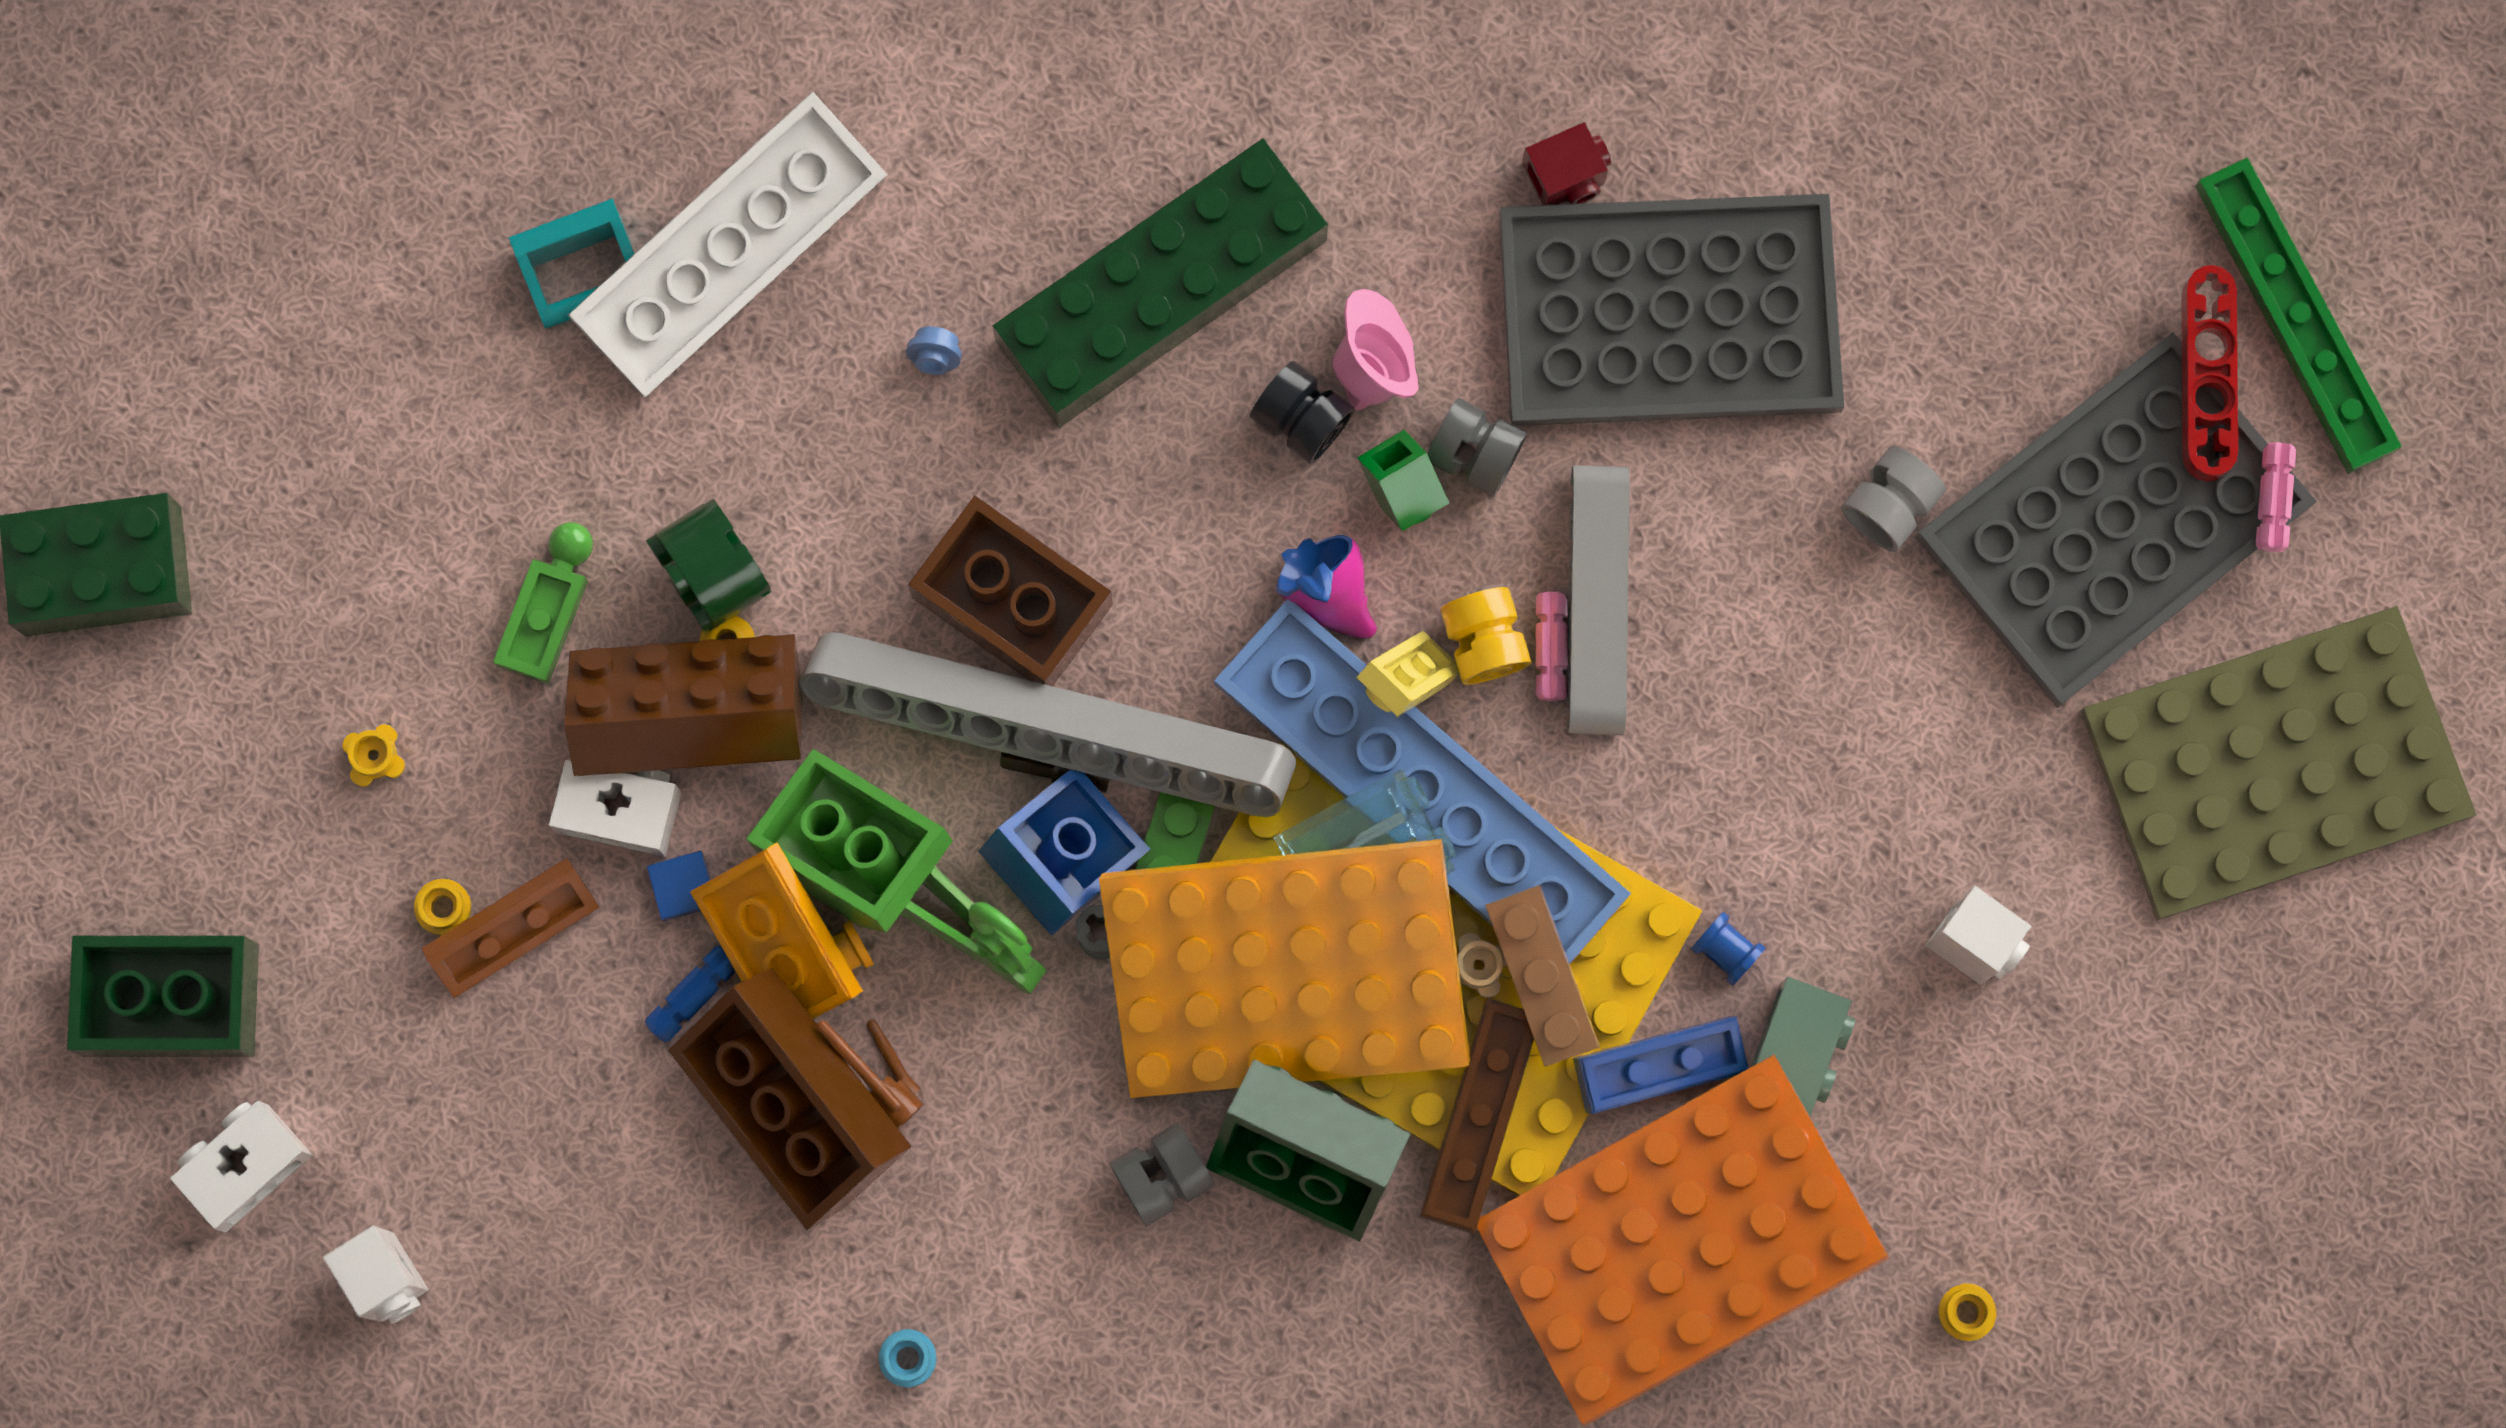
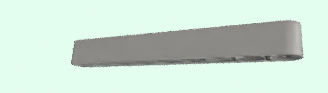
(1048, 724)

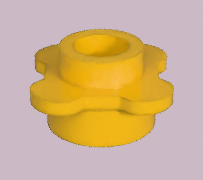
(358, 749)

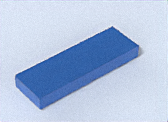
(1660, 1064)

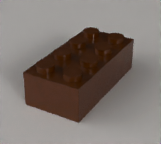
(683, 705)
(789, 1098)

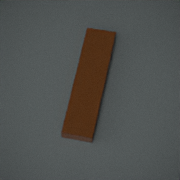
(1479, 1118)

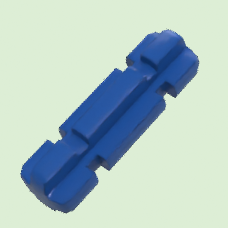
(690, 995)

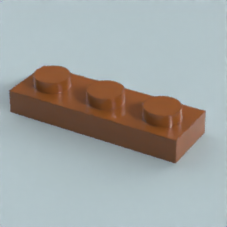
(510, 927)

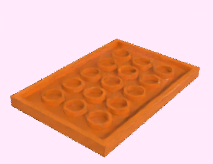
(1680, 1240)

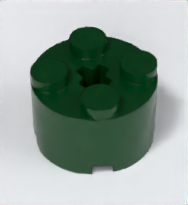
(709, 565)

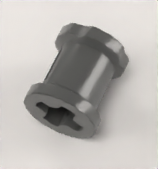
(1100, 948)

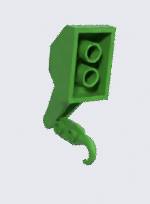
(872, 855)

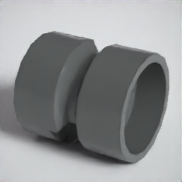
(1496, 449)
(1181, 1165)

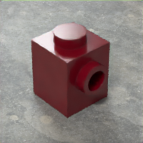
(1567, 166)

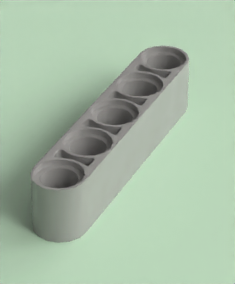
(1598, 600)

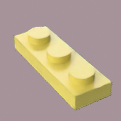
(1408, 674)

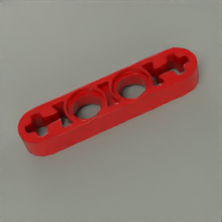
(2214, 373)

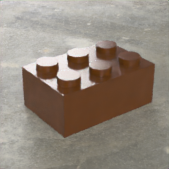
(1010, 593)

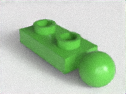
(546, 606)

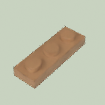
(1542, 975)

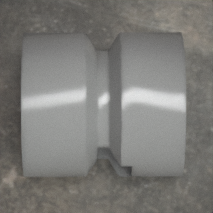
(1898, 492)

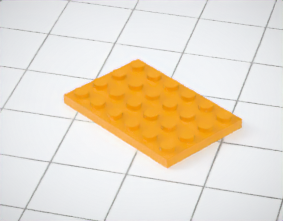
(1288, 962)

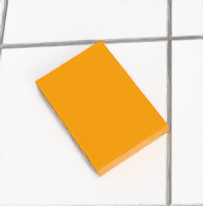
(771, 922)

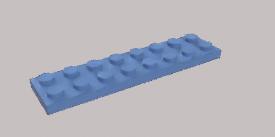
(1308, 697)

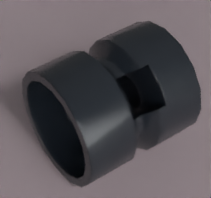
(1302, 412)

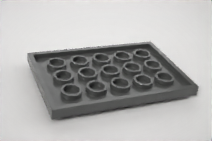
(1670, 309)
(2103, 527)

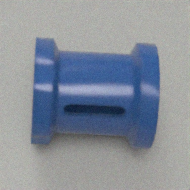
(1728, 948)

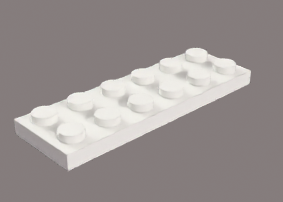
(727, 245)

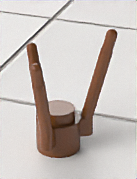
(895, 1098)

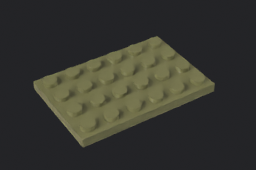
(2277, 762)

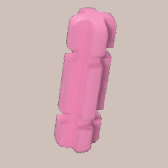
(2275, 497)
(1551, 646)

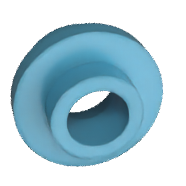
(889, 1353)

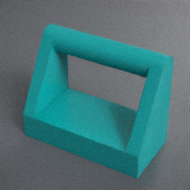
(560, 239)

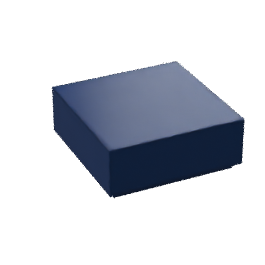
(673, 882)

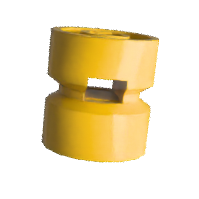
(1485, 635)

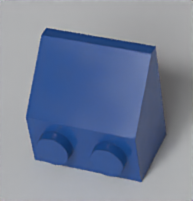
(1061, 847)

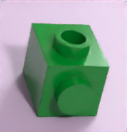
(1403, 480)

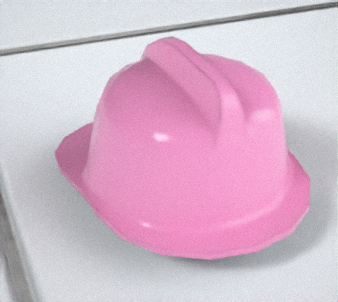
(1376, 353)

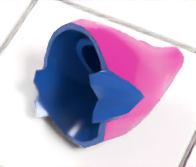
(1328, 584)

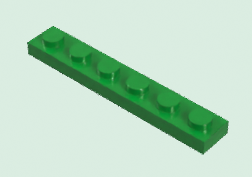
(2298, 315)

